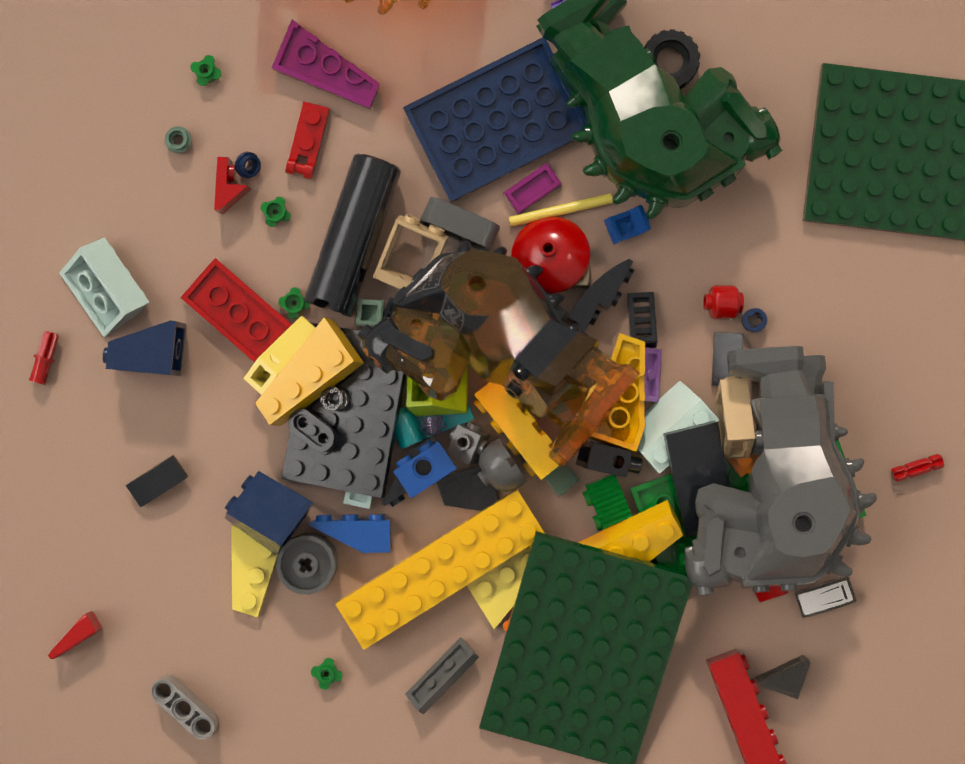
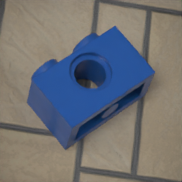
(414, 481)

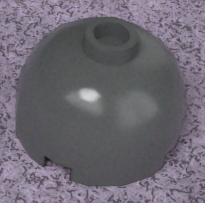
(499, 468)

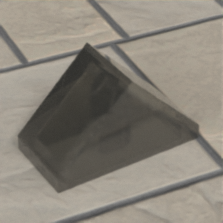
(786, 677)

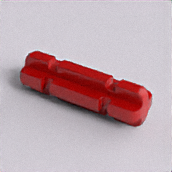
(917, 467)

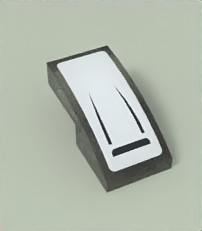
(825, 597)

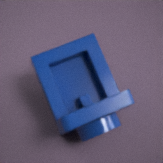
(627, 224)

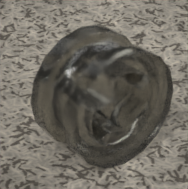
(325, 399)

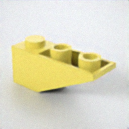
(278, 355)

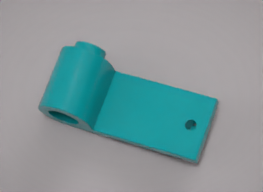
(409, 431)

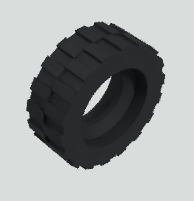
(684, 45)

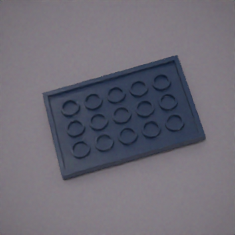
(495, 120)

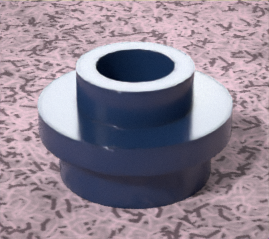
(252, 168)

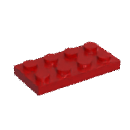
(235, 310)

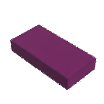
(532, 188)

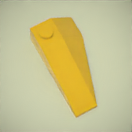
(626, 420)

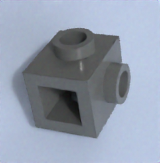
(467, 442)

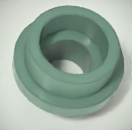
(172, 134)

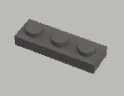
(441, 675)

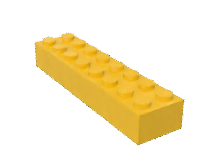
(439, 569)

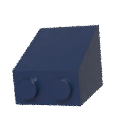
(149, 350)
(267, 511)

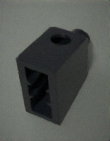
(600, 456)

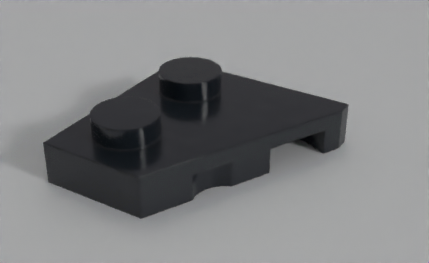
(466, 490)

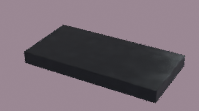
(694, 462)

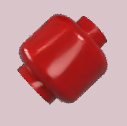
(724, 302)

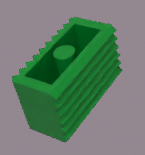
(607, 501)

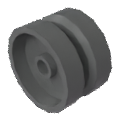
(300, 577)

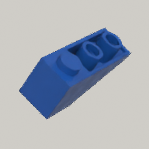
(364, 535)

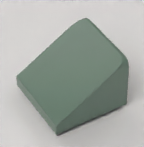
(369, 312)
(561, 479)

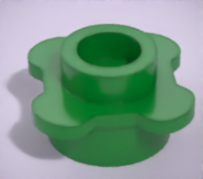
(212, 74)
(268, 208)
(286, 302)
(329, 666)

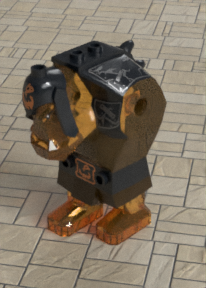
(507, 328)

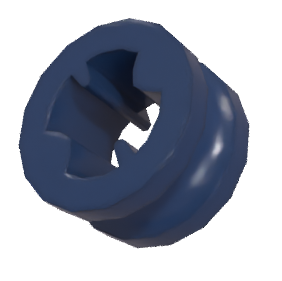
(758, 327)

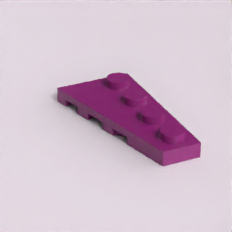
(316, 64)

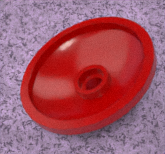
(566, 262)

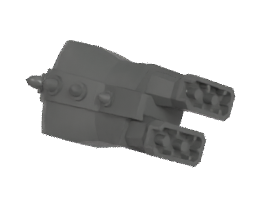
(799, 490)

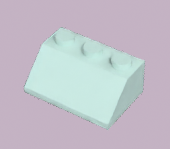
(103, 286)
(673, 411)

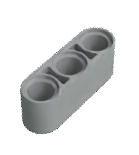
(189, 720)

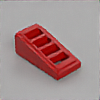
(82, 630)

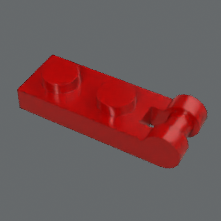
(307, 139)

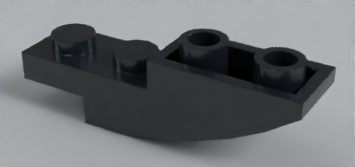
(601, 293)

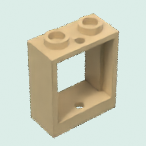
(397, 278)
(735, 417)

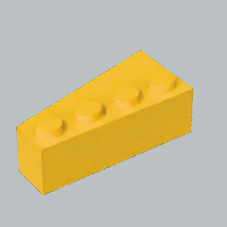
(317, 364)
(519, 427)
(640, 535)

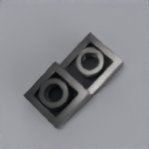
(157, 481)

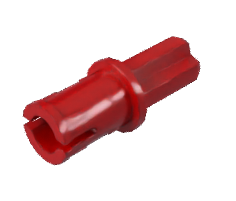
(44, 357)

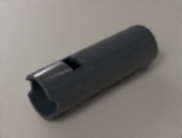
(353, 234)

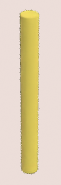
(561, 209)

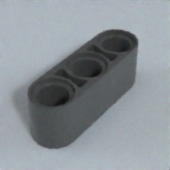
(460, 224)

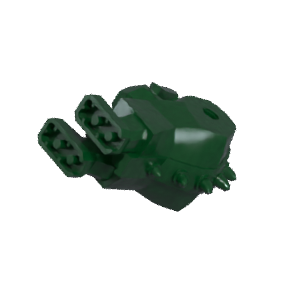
(637, 118)

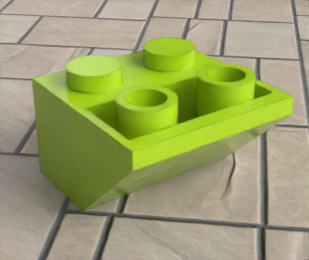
(423, 405)

